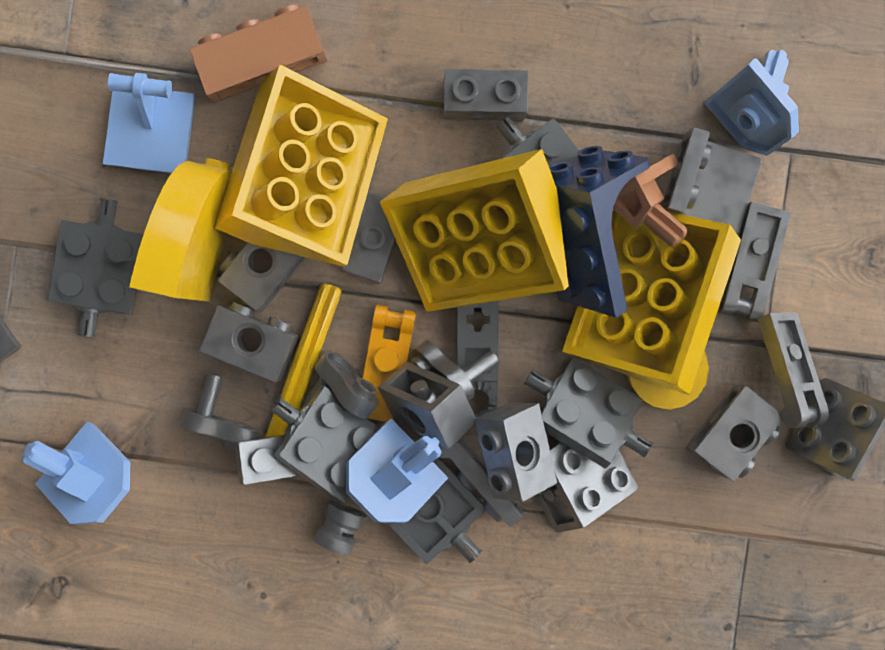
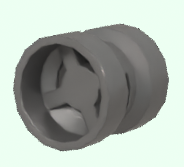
(339, 528)

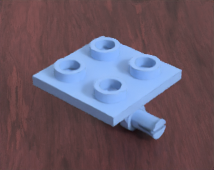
(147, 124)

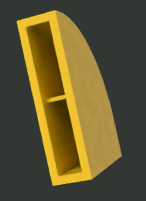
(180, 242)

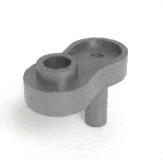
(432, 359)
(352, 392)
(206, 423)

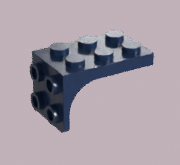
(586, 199)

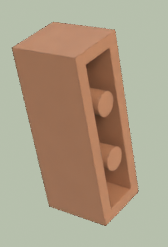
(247, 56)

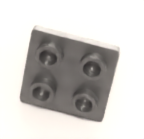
(846, 437)

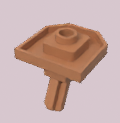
(641, 201)

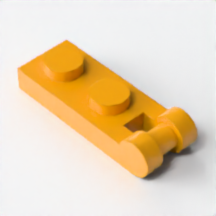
(387, 355)

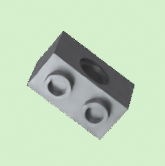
(485, 94)
(255, 287)
(225, 341)
(427, 404)
(713, 439)
(516, 451)

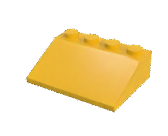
(302, 170)
(481, 232)
(668, 299)

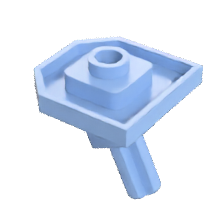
(757, 105)
(393, 474)
(84, 478)

